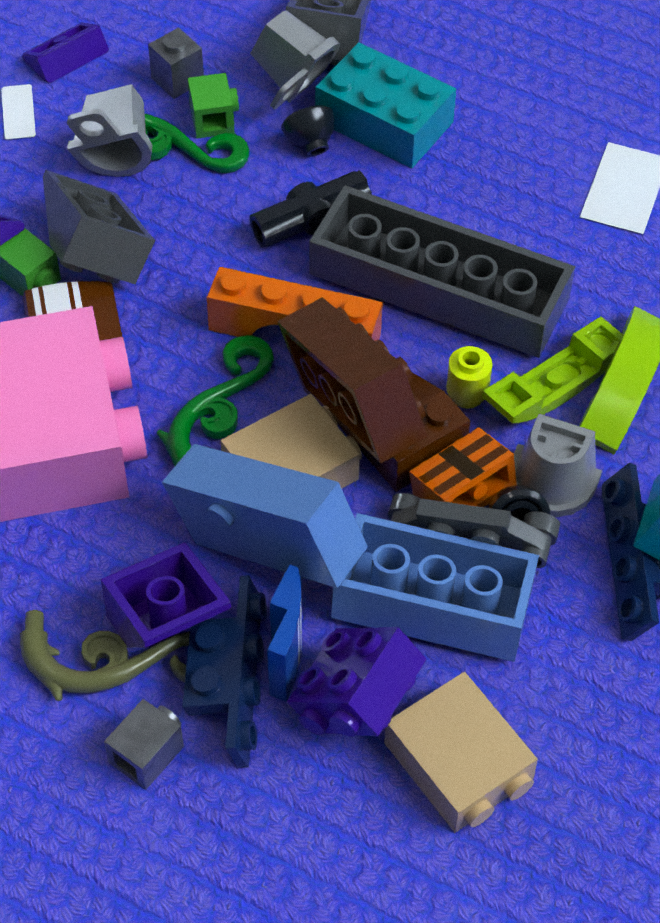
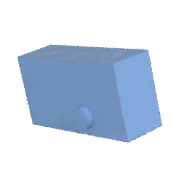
(266, 514)
(438, 588)

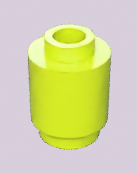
(468, 376)

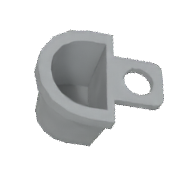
(292, 55)
(111, 133)
(559, 464)

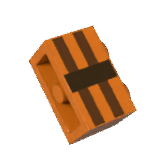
(466, 471)

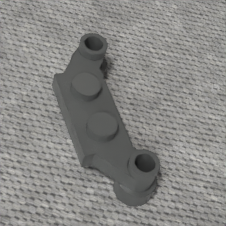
(477, 523)

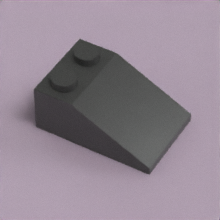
(334, 18)
(94, 230)

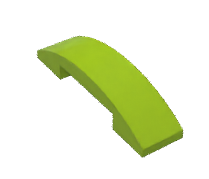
(557, 377)
(624, 381)

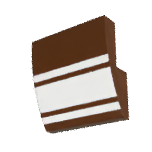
(76, 295)

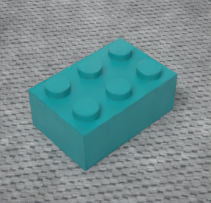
(387, 104)

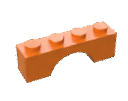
(247, 301)

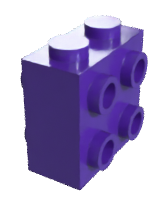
(356, 681)

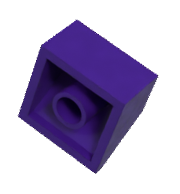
(161, 597)

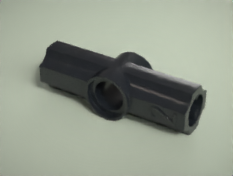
(302, 209)

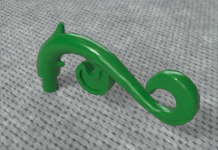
(168, 134)
(214, 400)

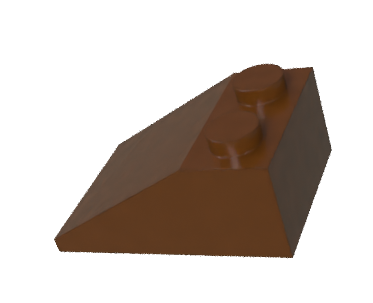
(442, 424)

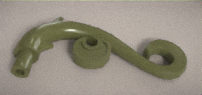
(100, 644)

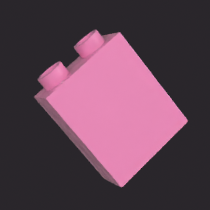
(58, 416)

